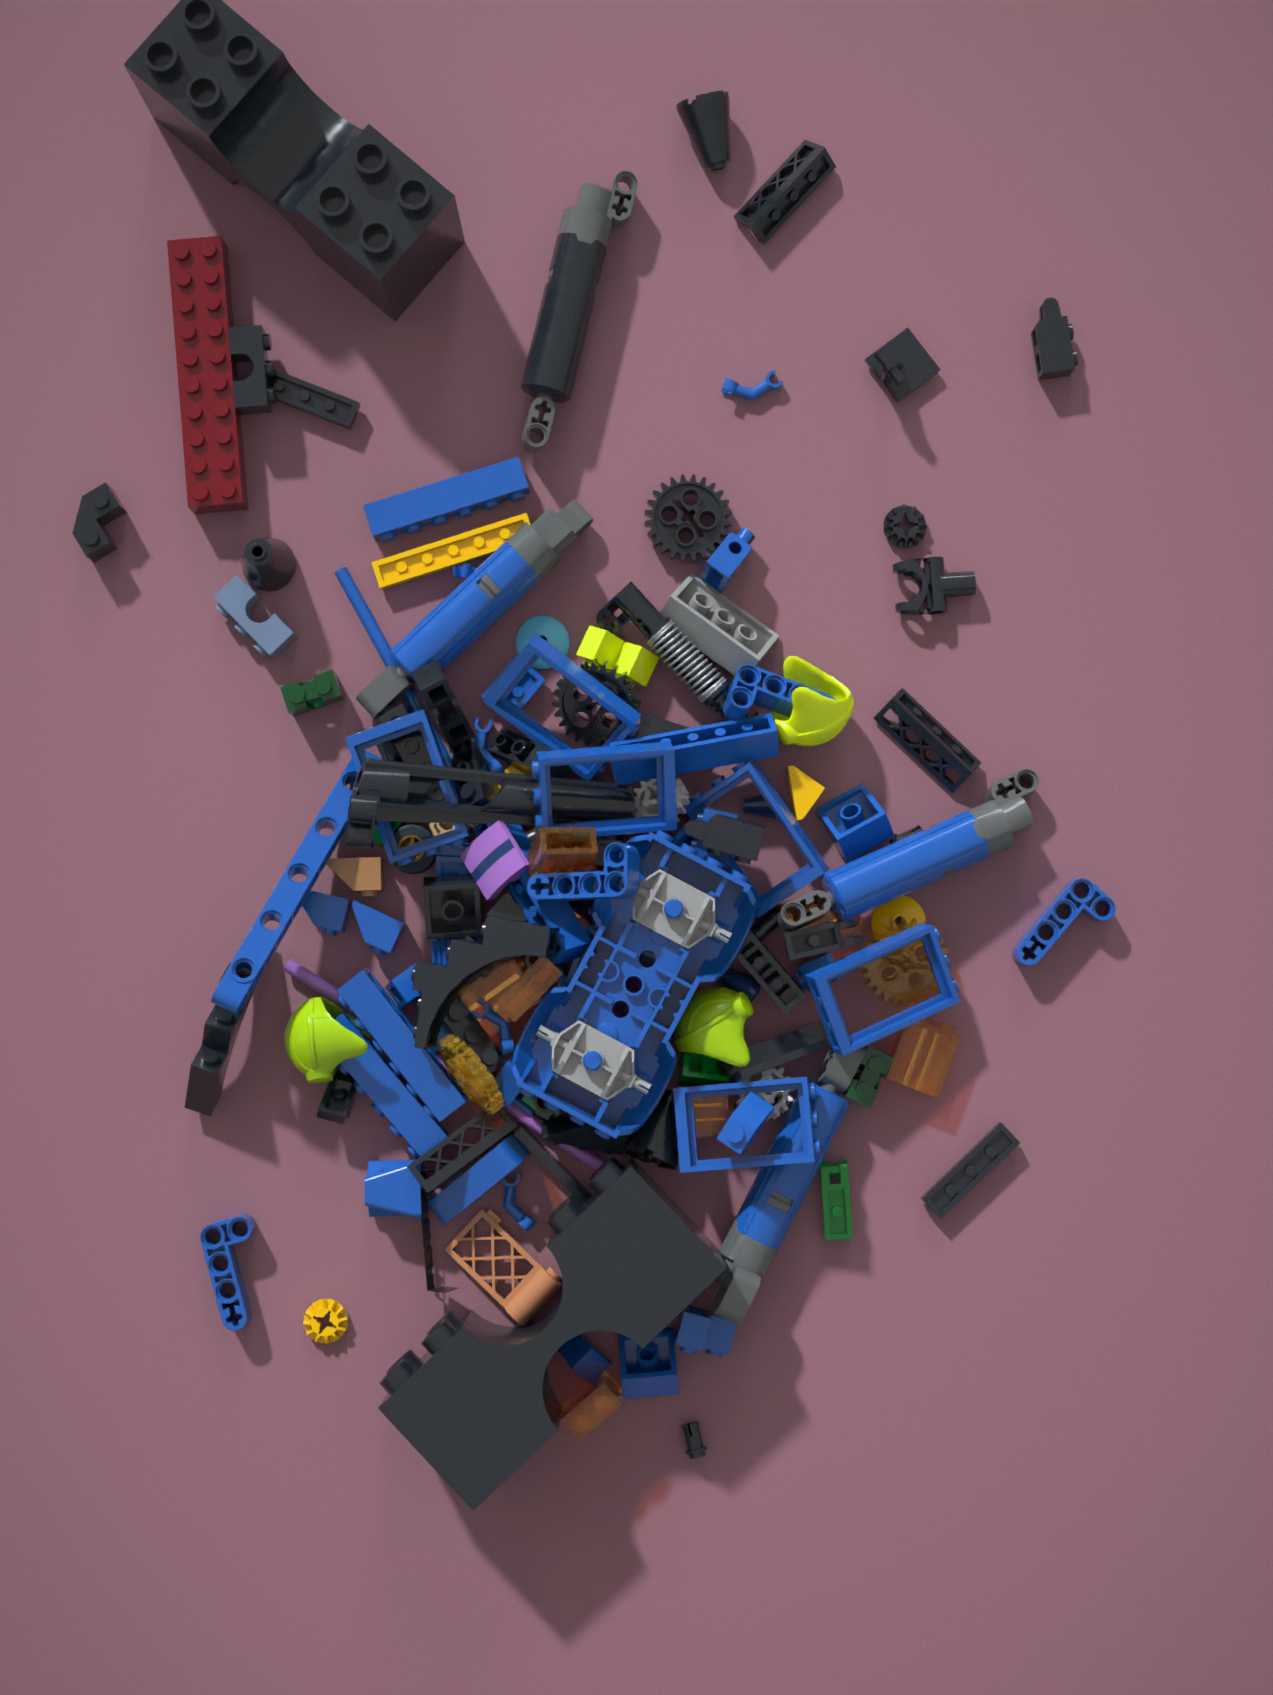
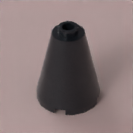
(708, 127)
(268, 563)
(657, 1136)

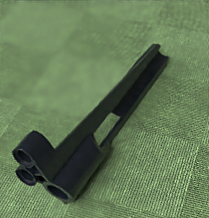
(399, 794)

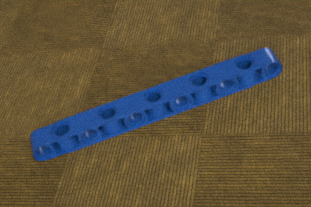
(287, 896)

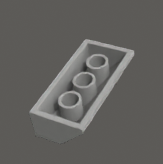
(718, 625)

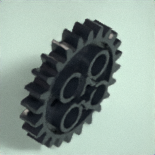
(667, 532)
(572, 701)

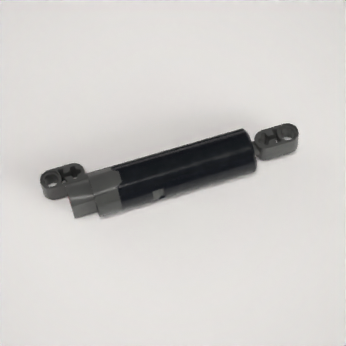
(570, 299)

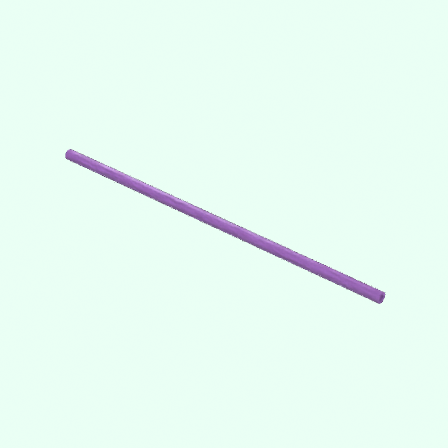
(514, 1111)

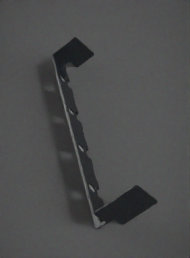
(426, 1242)

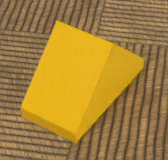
(803, 791)

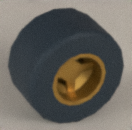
(407, 836)

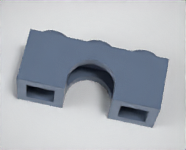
(237, 600)

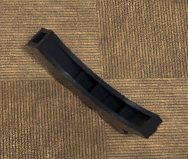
(466, 959)
(213, 1057)

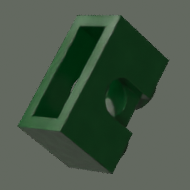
(323, 686)
(875, 1067)

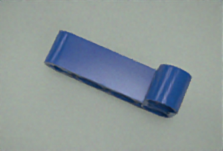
(758, 692)
(583, 881)
(1058, 926)
(478, 1178)
(232, 1274)

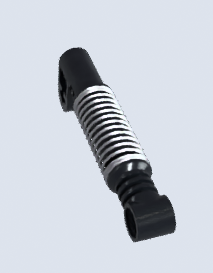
(665, 638)

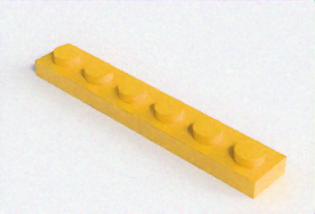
(446, 552)

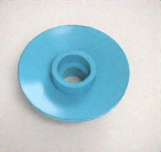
(545, 627)

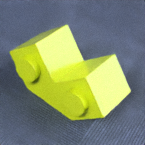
(629, 657)

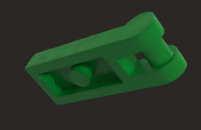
(836, 1201)

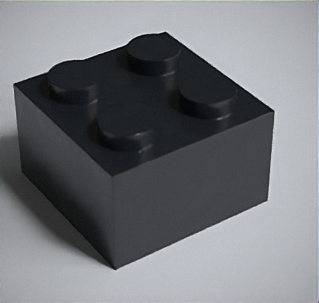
(452, 907)

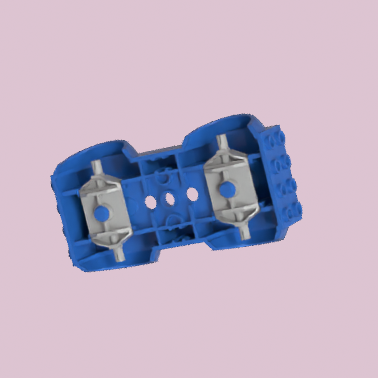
(616, 1067)

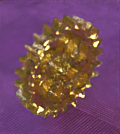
(898, 985)
(471, 1074)

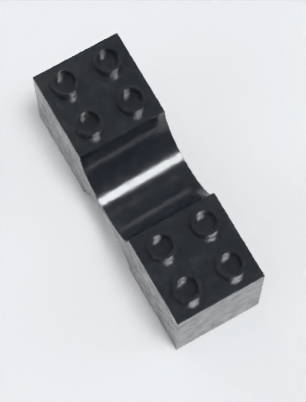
(261, 125)
(484, 1388)

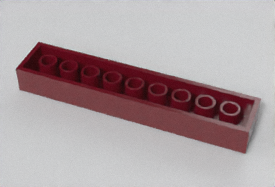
(207, 375)

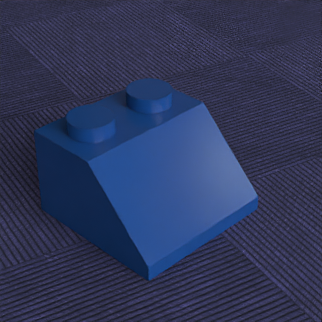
(855, 822)
(650, 1369)

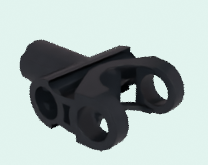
(934, 585)

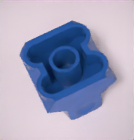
(392, 1189)

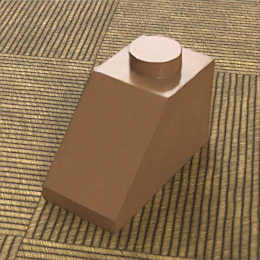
(360, 874)

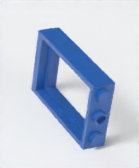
(539, 648)
(388, 731)
(665, 781)
(816, 865)
(828, 1006)
(687, 1131)

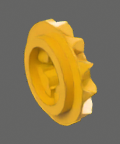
(337, 1316)

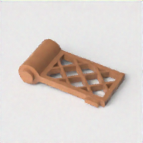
(534, 1288)

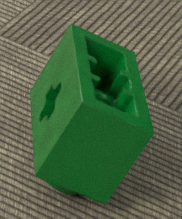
(701, 1070)

